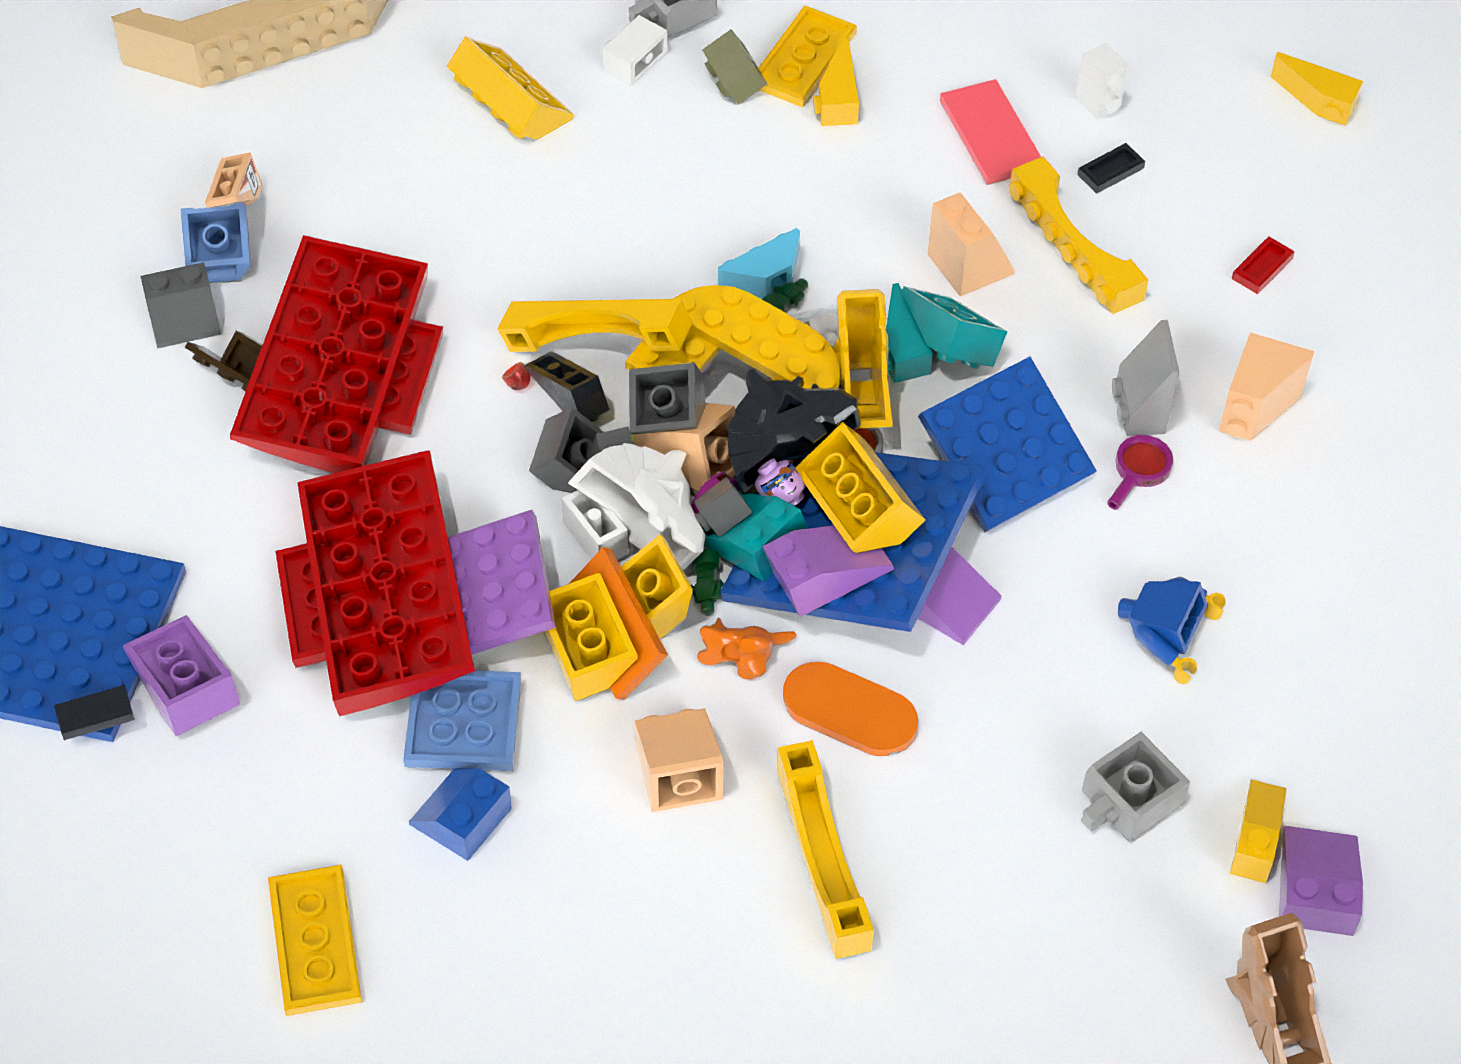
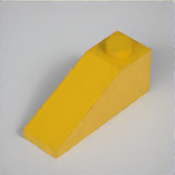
(1318, 88)
(837, 90)
(1258, 831)

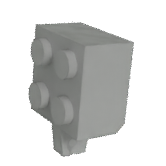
(674, 14)
(1133, 788)

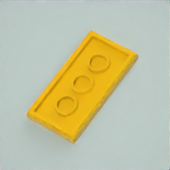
(803, 55)
(314, 940)

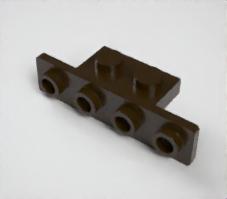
(236, 361)

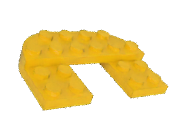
(751, 332)

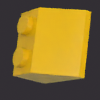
(659, 585)

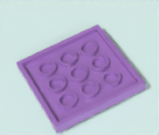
(502, 581)

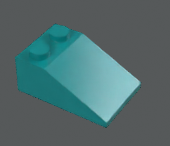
(954, 329)
(745, 541)

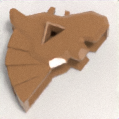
(1276, 988)

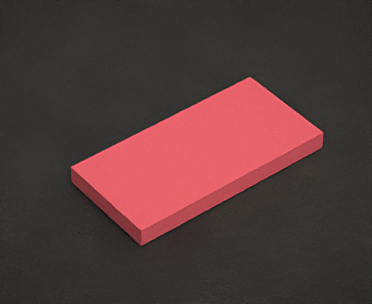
(989, 129)

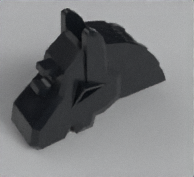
(783, 423)

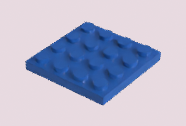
(1017, 437)

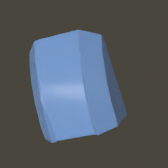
(218, 239)

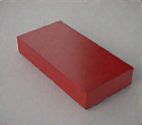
(1263, 265)

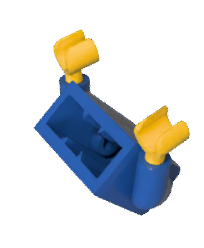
(1168, 617)

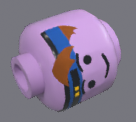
(780, 480)

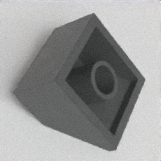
(180, 305)
(665, 398)
(563, 449)

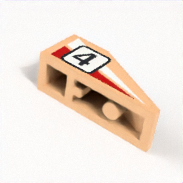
(235, 182)

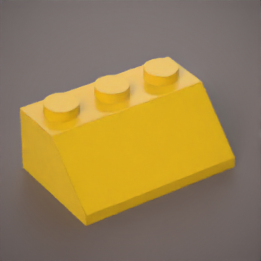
(589, 637)

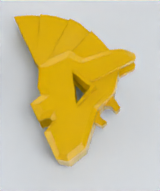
(864, 346)

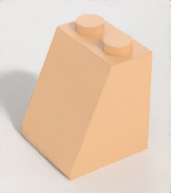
(965, 246)
(1264, 385)
(704, 446)
(679, 759)

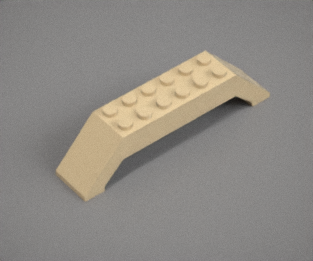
(239, 37)

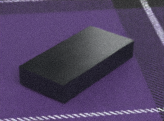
(1111, 168)
(94, 712)

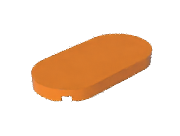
(850, 708)

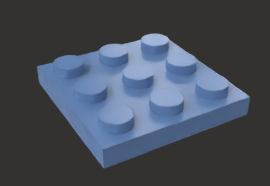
(465, 723)

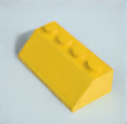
(507, 89)
(858, 492)

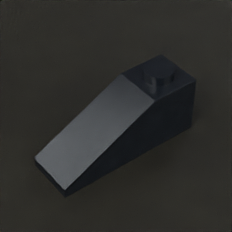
(569, 385)

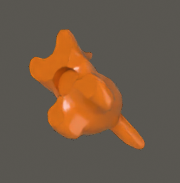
(745, 646)

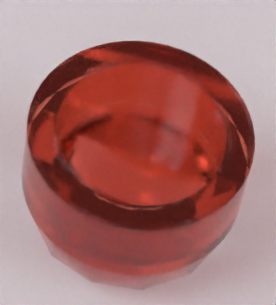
(517, 376)

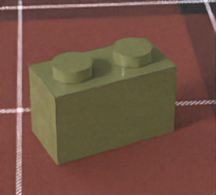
(734, 67)

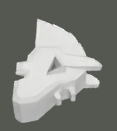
(646, 496)

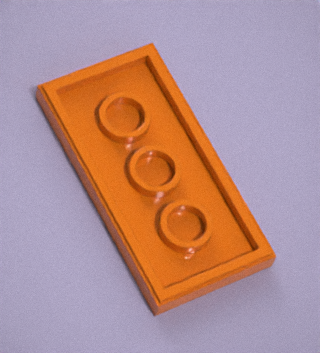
(637, 624)

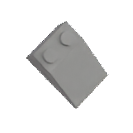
(1147, 383)

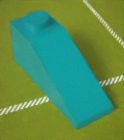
(908, 352)

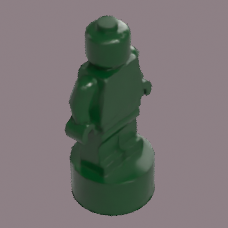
(787, 295)
(707, 588)

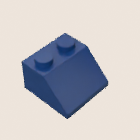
(464, 810)

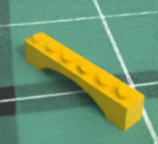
(1113, 280)
(537, 323)
(837, 896)

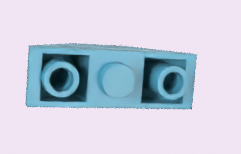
(763, 265)

